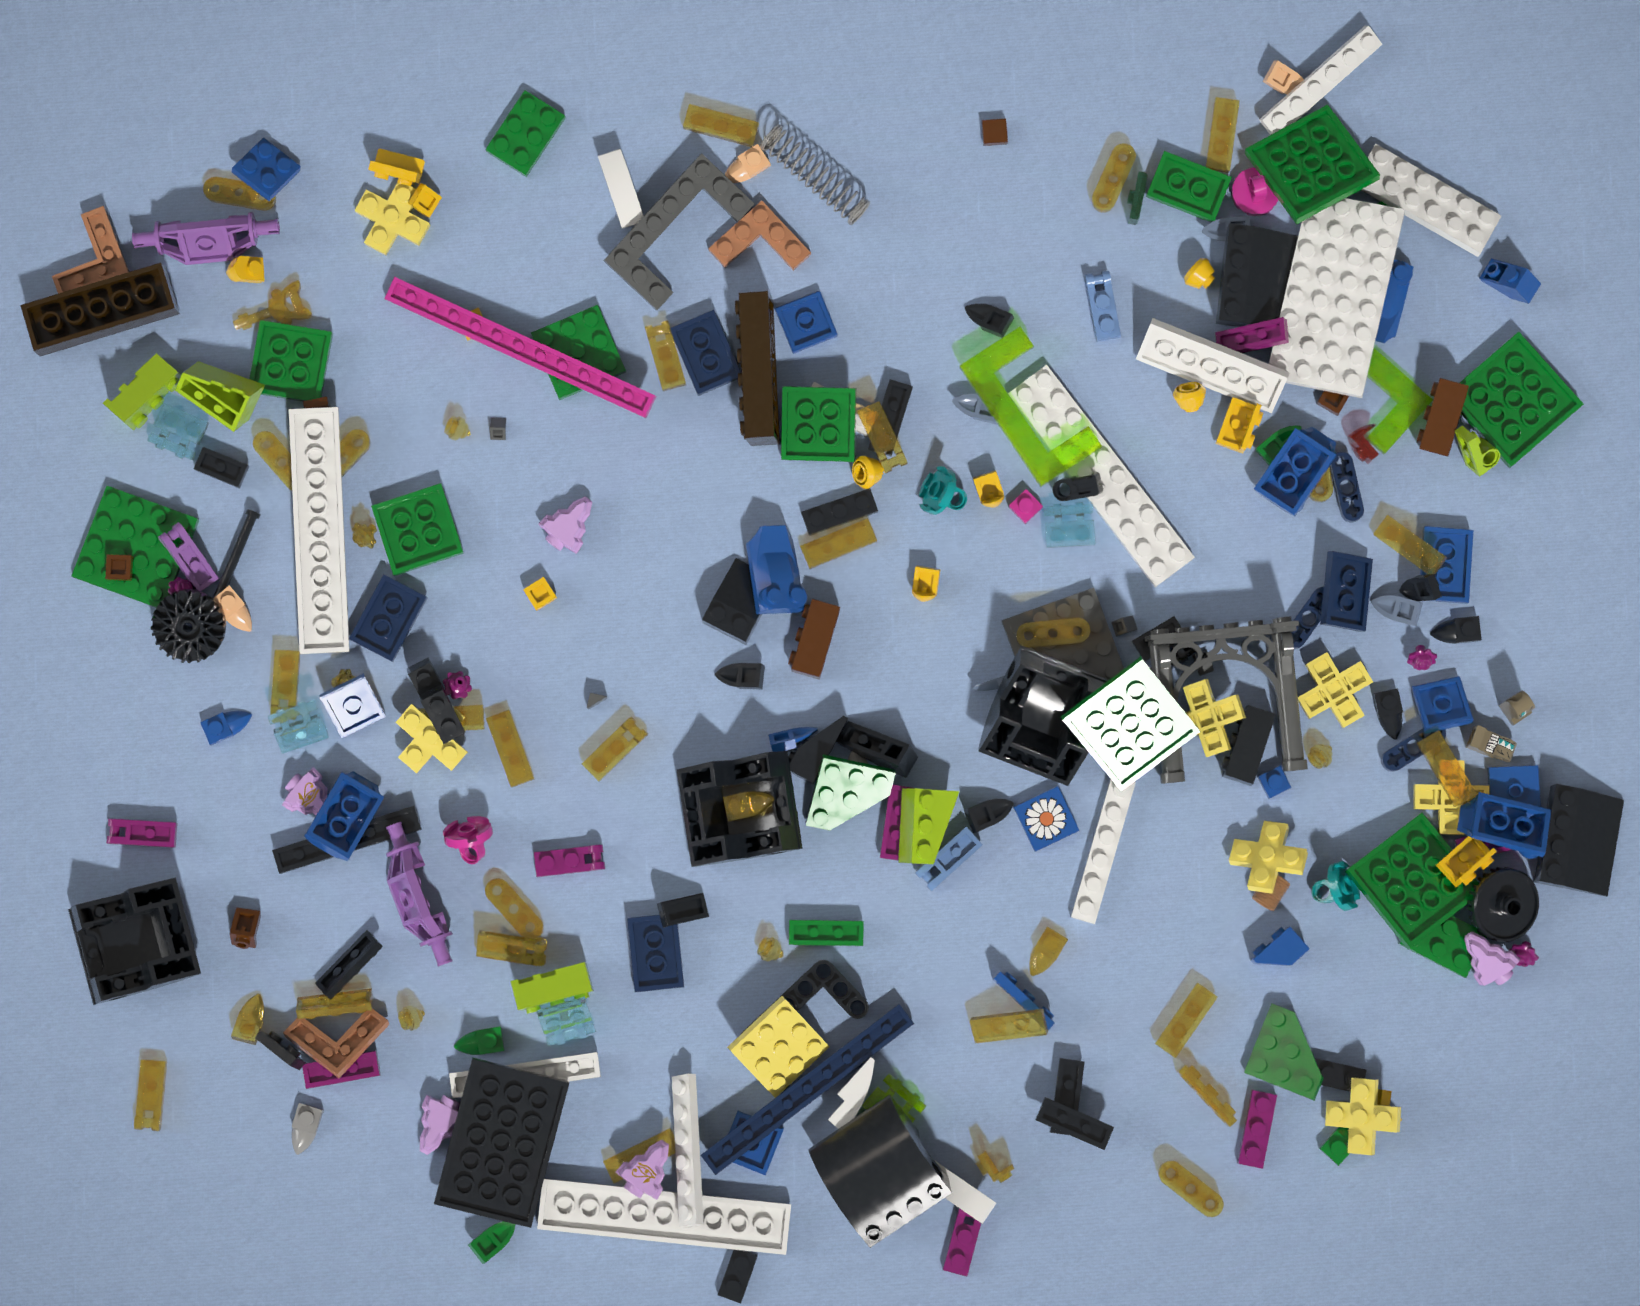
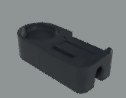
(1079, 487)

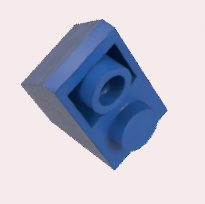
(1511, 280)
(1282, 950)

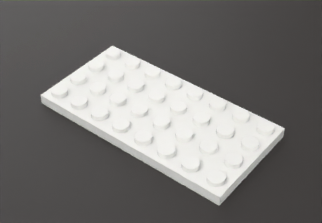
(1337, 295)

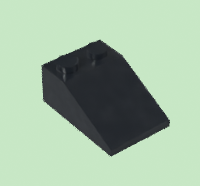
(733, 605)

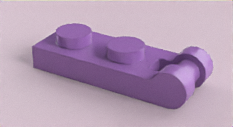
(188, 558)

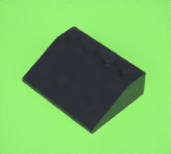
(1254, 274)
(1580, 840)

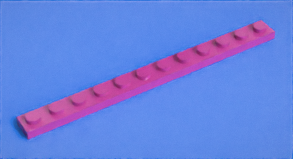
(520, 347)

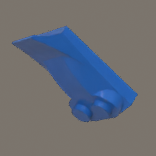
(1394, 300)
(1297, 469)
(775, 572)
(344, 815)
(1506, 824)

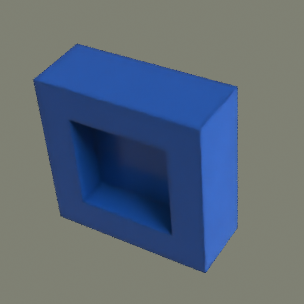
(1274, 782)

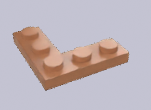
(758, 223)
(109, 256)
(341, 1054)

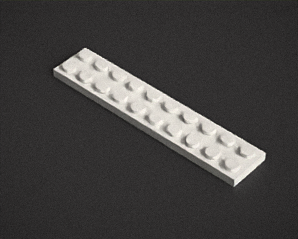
(1123, 502)
(319, 530)
(620, 1214)

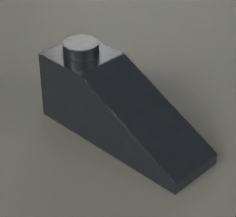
(878, 748)
(808, 757)

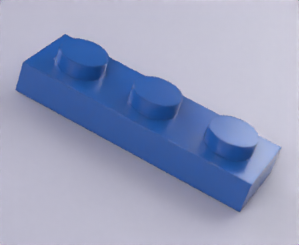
(1023, 998)

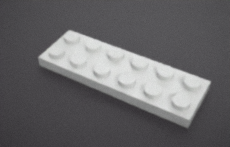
(1431, 202)
(1212, 365)

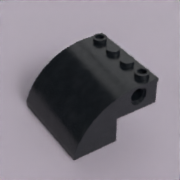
(1027, 711)
(709, 832)
(134, 941)
(879, 1171)

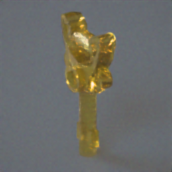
(277, 308)

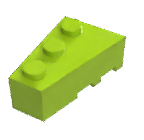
(144, 392)
(220, 393)
(924, 823)
(552, 987)

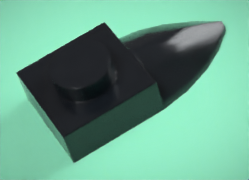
(990, 318)
(1421, 588)
(1458, 630)
(742, 675)
(1389, 711)
(987, 813)

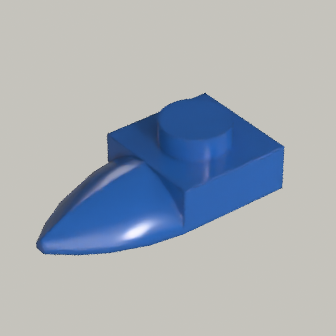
(225, 725)
(787, 739)

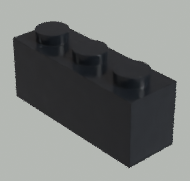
(1248, 745)

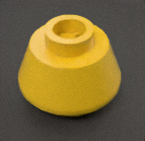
(1200, 274)
(1189, 396)
(866, 471)

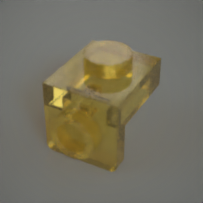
(987, 1166)

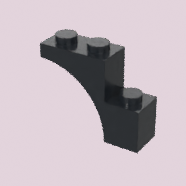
(435, 700)

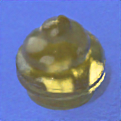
(457, 428)
(1320, 756)
(770, 949)
(410, 1018)

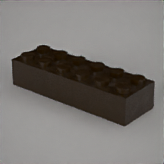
(100, 309)
(758, 368)

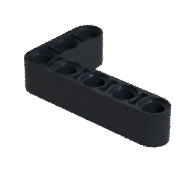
(828, 984)

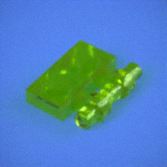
(896, 1086)

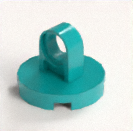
(939, 490)
(1341, 887)

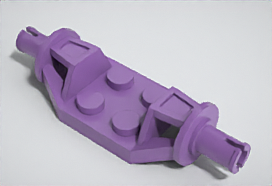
(206, 240)
(408, 896)

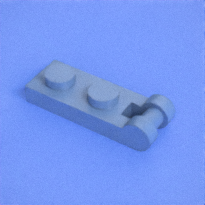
(1102, 307)
(950, 858)

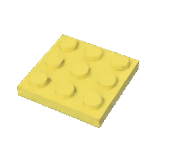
(778, 1046)

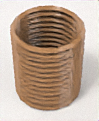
(1270, 900)

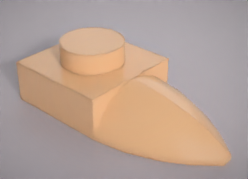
(1282, 78)
(747, 165)
(234, 609)

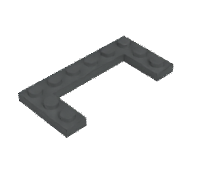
(698, 176)

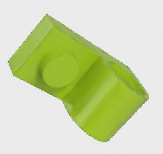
(1476, 451)

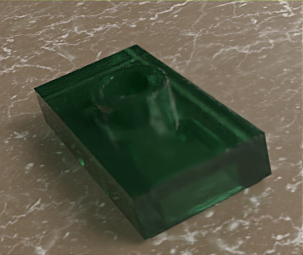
(1135, 198)

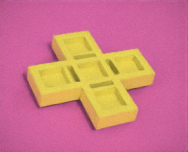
(391, 218)
(1334, 690)
(1212, 716)
(427, 741)
(1434, 798)
(1268, 857)
(1363, 1116)

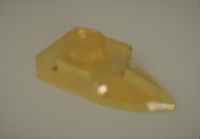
(746, 804)
(1046, 951)
(249, 1021)

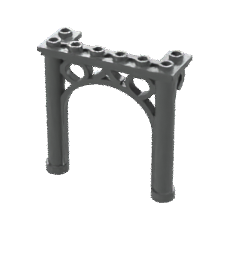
(1283, 683)

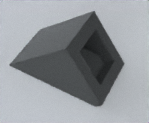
(498, 429)
(1124, 625)
(1207, 668)
(595, 699)

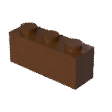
(1442, 416)
(814, 638)

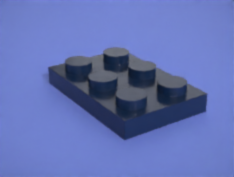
(705, 352)
(1346, 591)
(388, 618)
(655, 954)

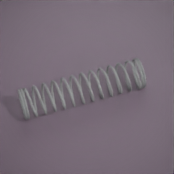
(854, 214)

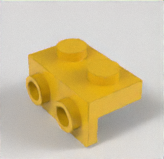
(397, 165)
(1238, 425)
(1464, 860)

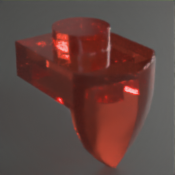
(1363, 449)

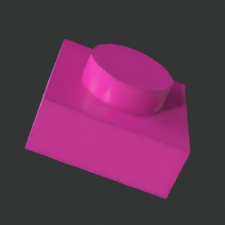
(1025, 506)

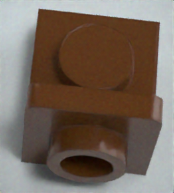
(245, 928)

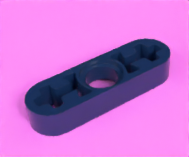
(1356, 503)
(1313, 599)
(1394, 751)

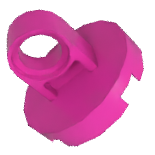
(1252, 193)
(467, 835)

